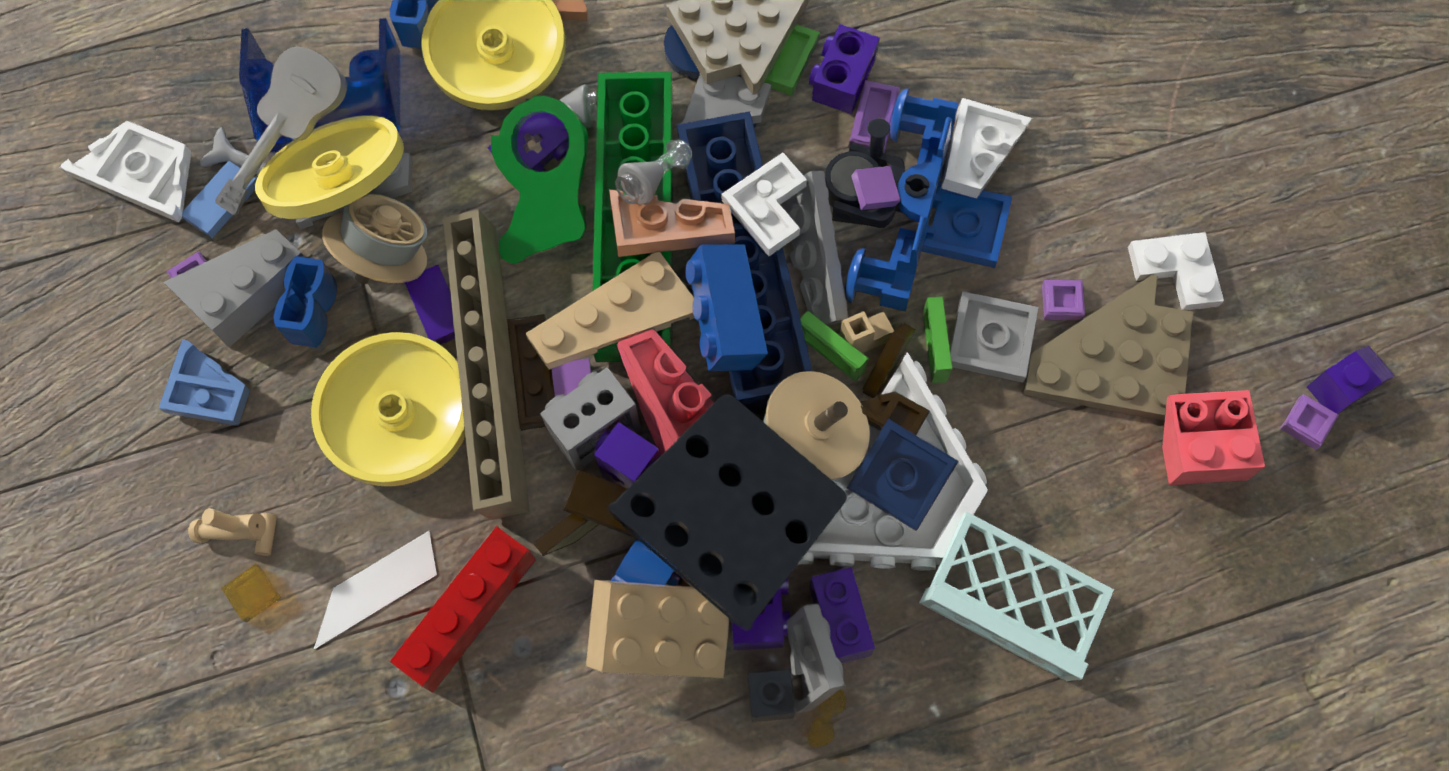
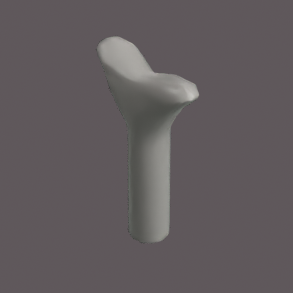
(224, 152)

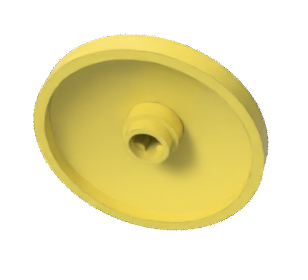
(493, 50)
(329, 167)
(389, 409)

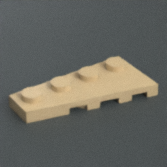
(625, 306)

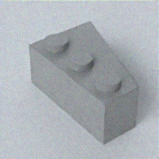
(238, 285)

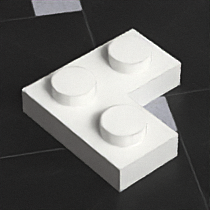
(758, 200)
(1186, 260)

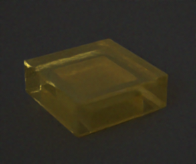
(250, 593)

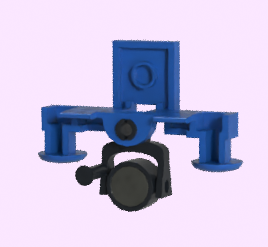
(962, 225)

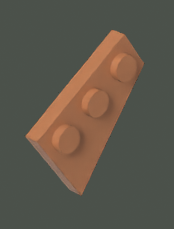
(669, 225)

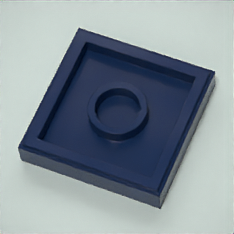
(902, 475)

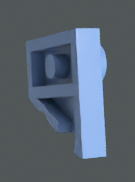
(203, 389)

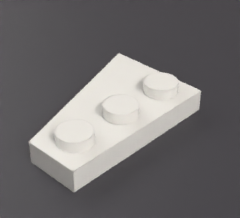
(979, 145)

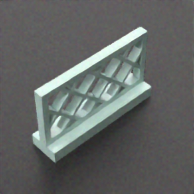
(999, 627)

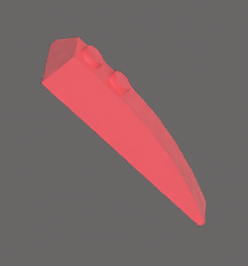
(662, 387)

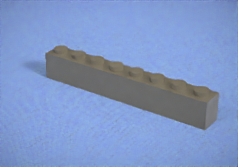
(485, 367)

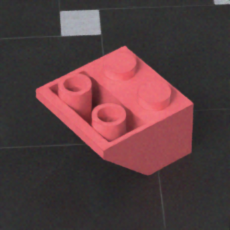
(1211, 438)

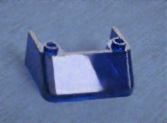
(370, 91)

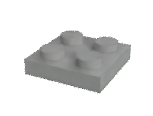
(993, 336)

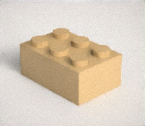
(655, 631)

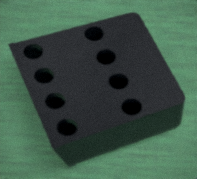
(730, 509)

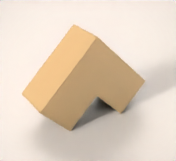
(866, 332)

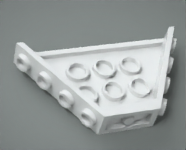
(871, 535)

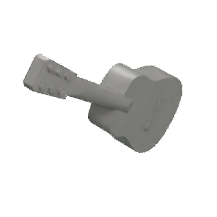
(300, 93)

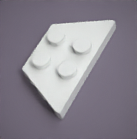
(137, 168)

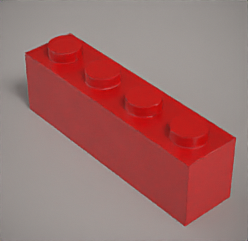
(463, 610)

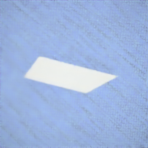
(377, 587)

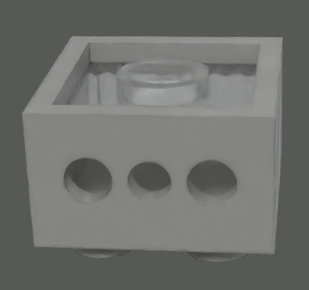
(586, 413)

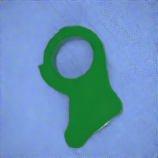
(548, 201)

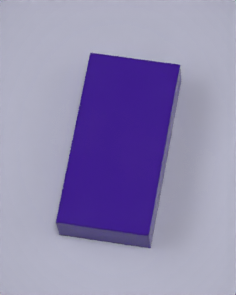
(433, 304)

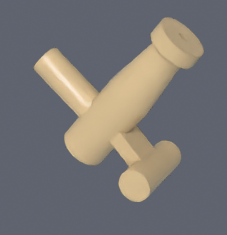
(224, 526)

